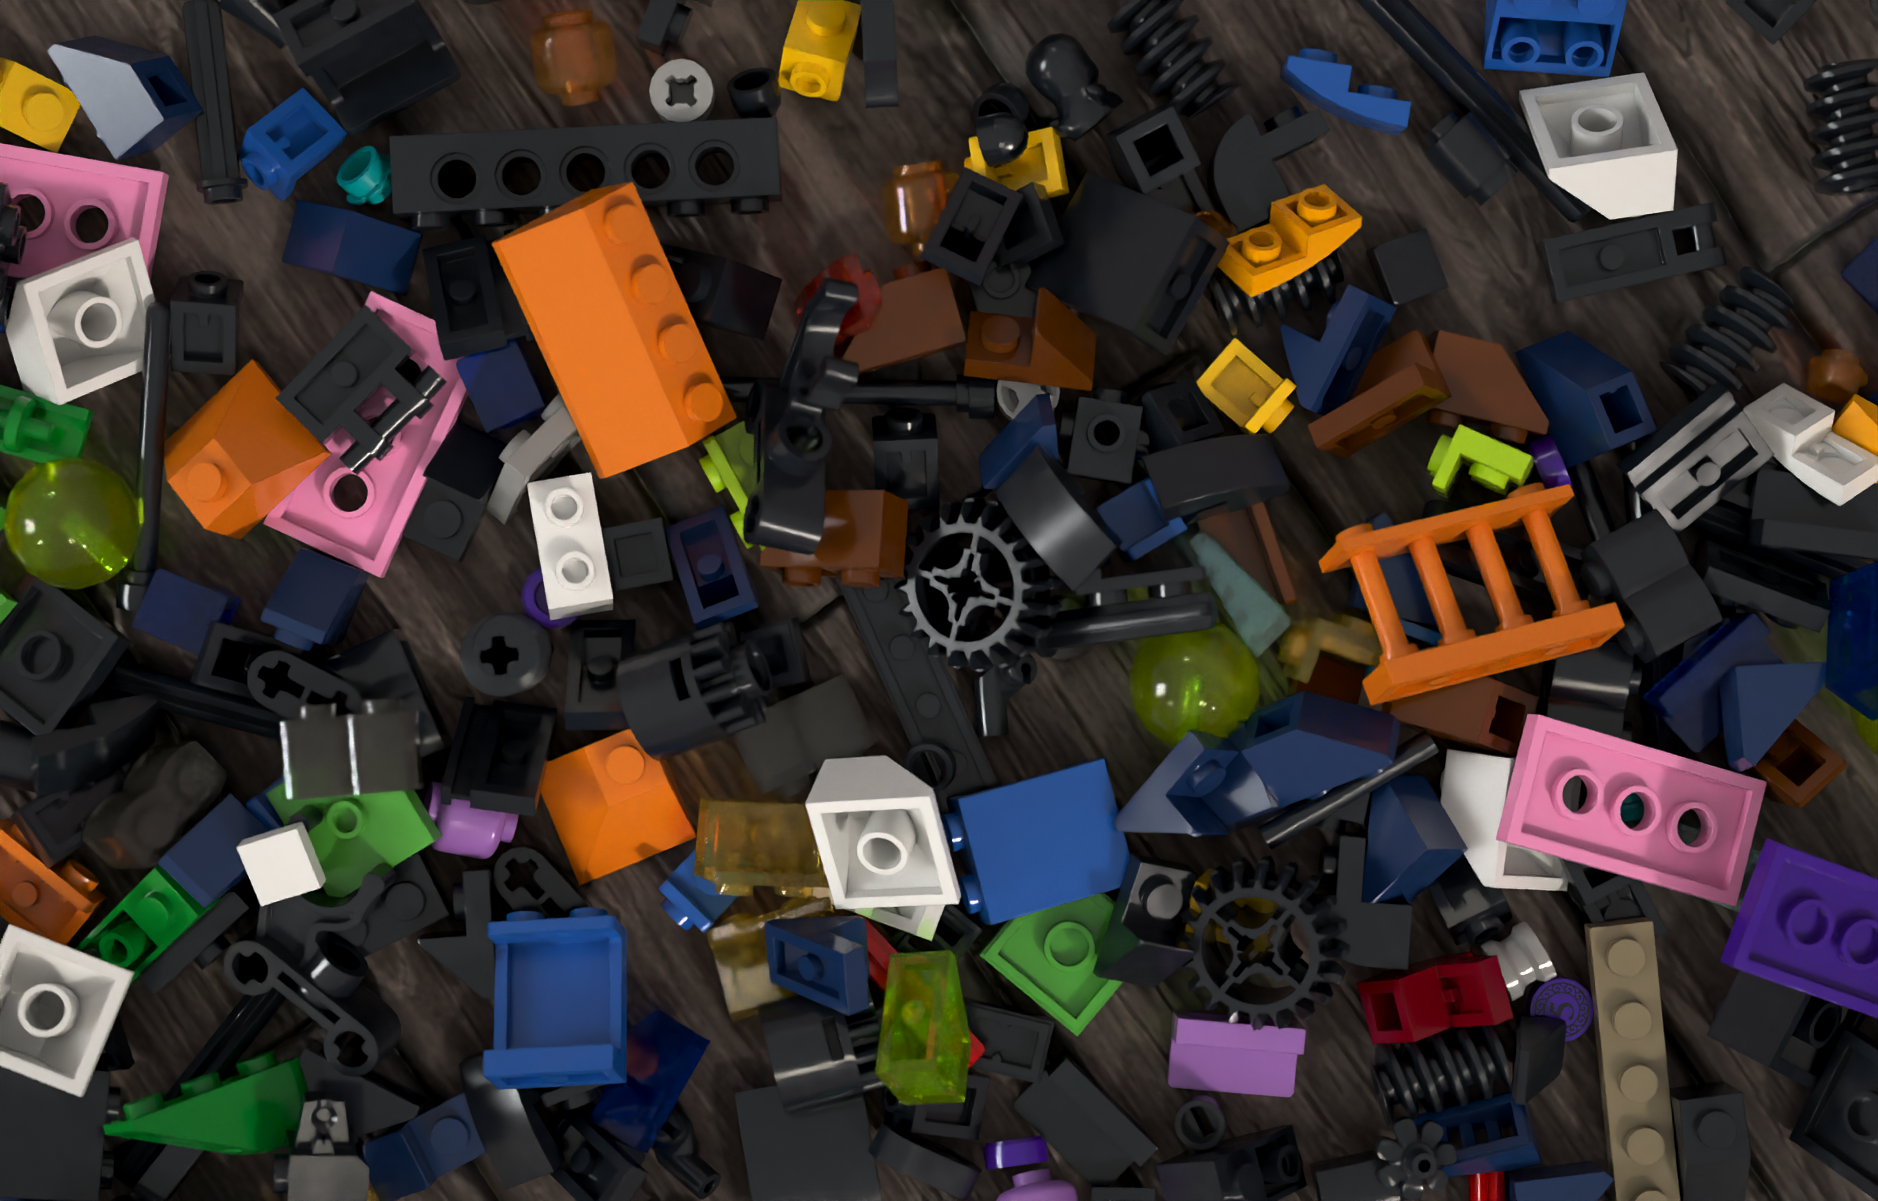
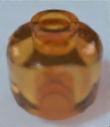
(573, 55)
(915, 201)

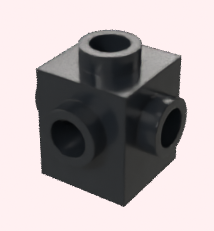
(1089, 458)

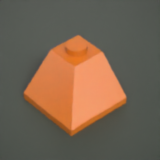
(240, 454)
(613, 806)

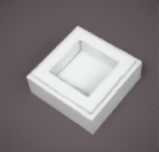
(281, 863)

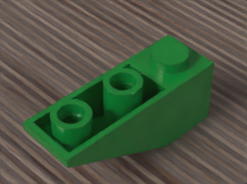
(145, 923)
(224, 1116)

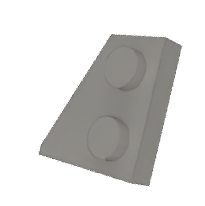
(532, 458)

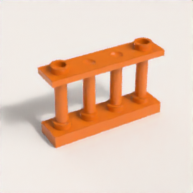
(1460, 652)

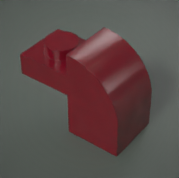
(1434, 997)

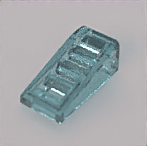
(1249, 605)

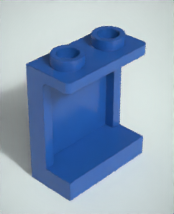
(1037, 842)
(558, 1000)

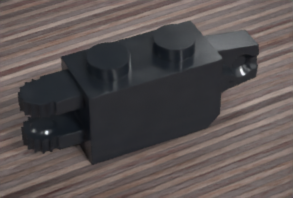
(321, 1154)

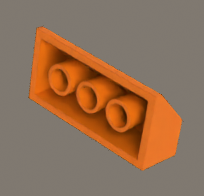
(614, 329)

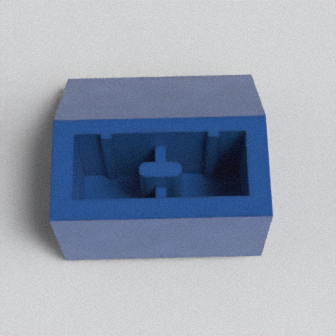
(1552, 35)

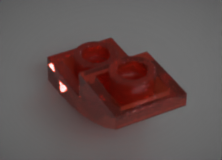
(863, 313)

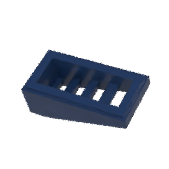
(1497, 1154)

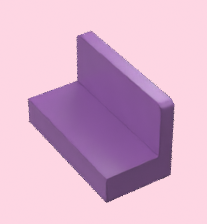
(1233, 1057)

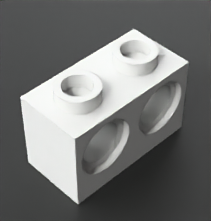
(570, 546)

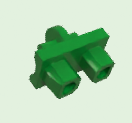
(40, 428)

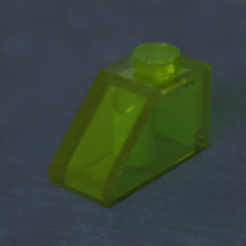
(924, 1030)

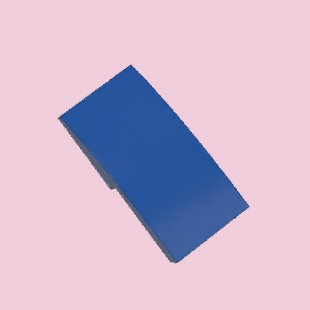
(1326, 85)

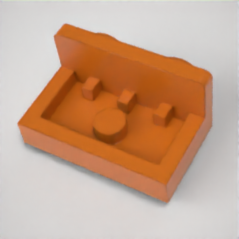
(40, 899)

